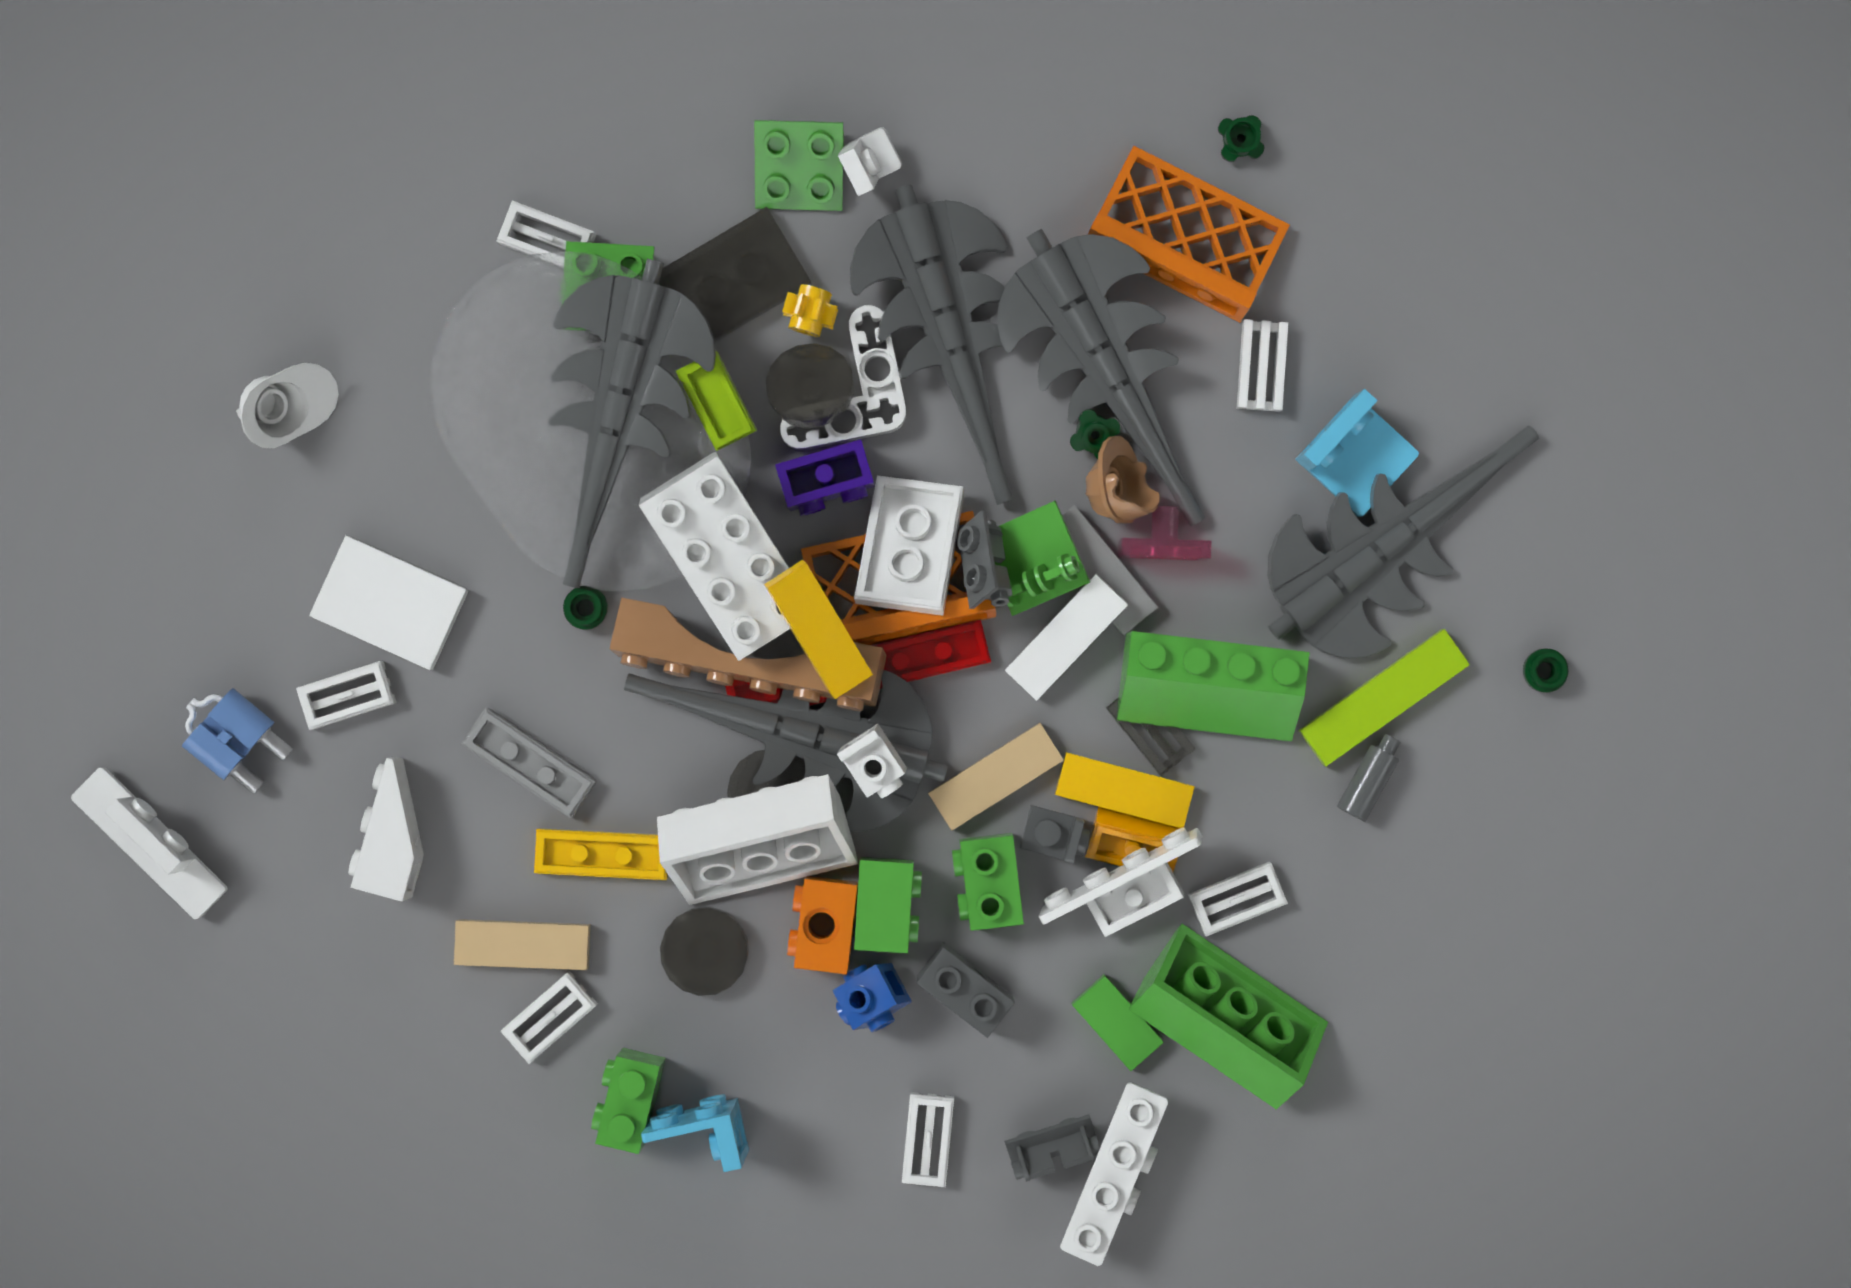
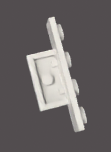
(149, 842)
(1130, 890)
(1114, 1173)

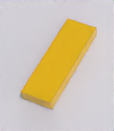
(818, 629)
(1124, 790)
(598, 854)

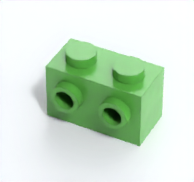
(989, 880)
(885, 905)
(629, 1101)

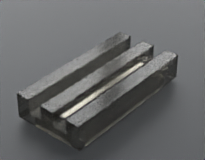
(1173, 757)

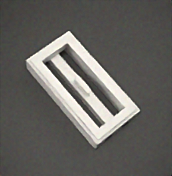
(552, 221)
(1265, 329)
(382, 683)
(1229, 883)
(577, 992)
(931, 1101)

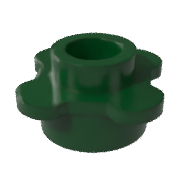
(1245, 126)
(1090, 422)

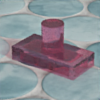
(1164, 541)

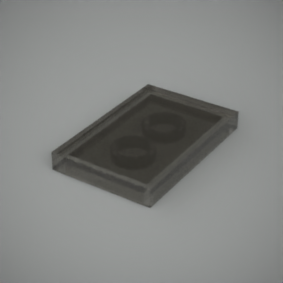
(738, 273)

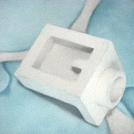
(869, 159)

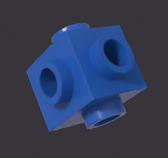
(870, 997)

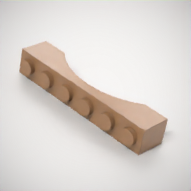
(653, 635)

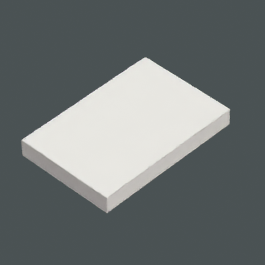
(909, 545)
(389, 603)

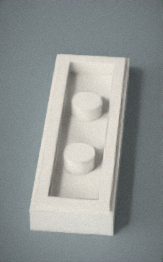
(1066, 637)

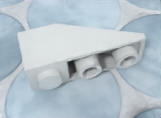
(392, 842)

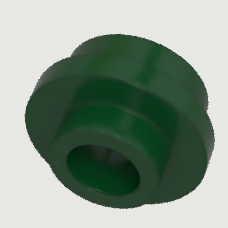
(571, 608)
(1558, 666)

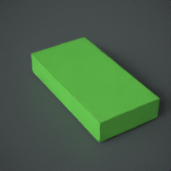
(1117, 1026)

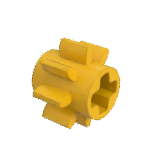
(810, 310)

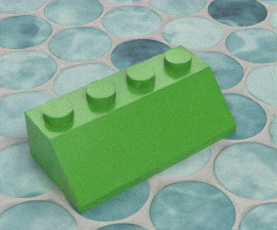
(1212, 685)
(1230, 1017)

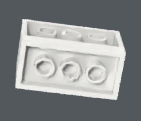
(720, 551)

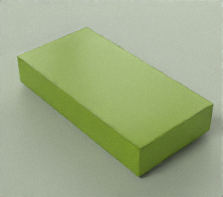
(717, 403)

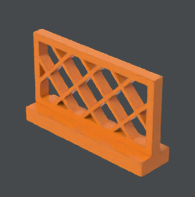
(1180, 269)
(893, 623)

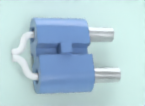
(229, 735)

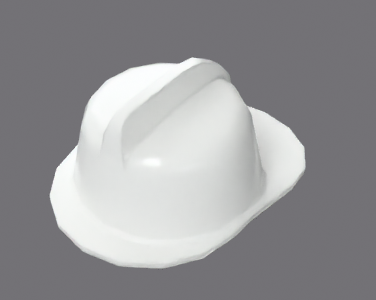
(287, 404)

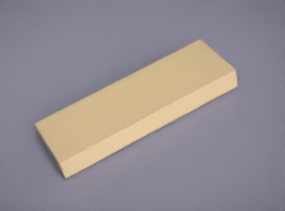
(995, 776)
(522, 944)

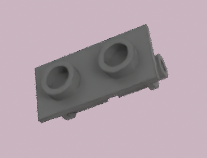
(980, 547)
(1033, 1150)

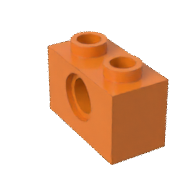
(830, 951)

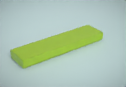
(1384, 697)

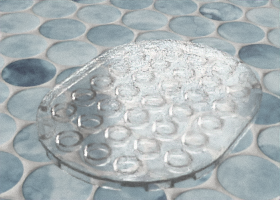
(495, 410)

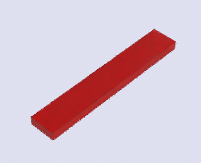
(913, 657)

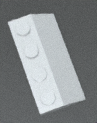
(756, 840)

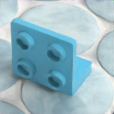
(1355, 450)
(724, 1116)

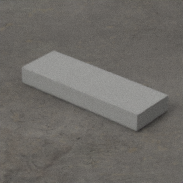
(1101, 560)
(528, 762)

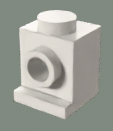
(873, 746)

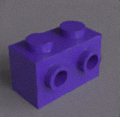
(824, 477)

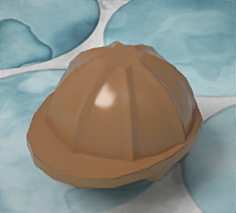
(1119, 484)

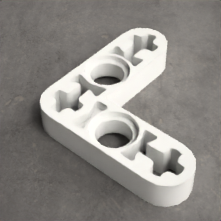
(872, 391)

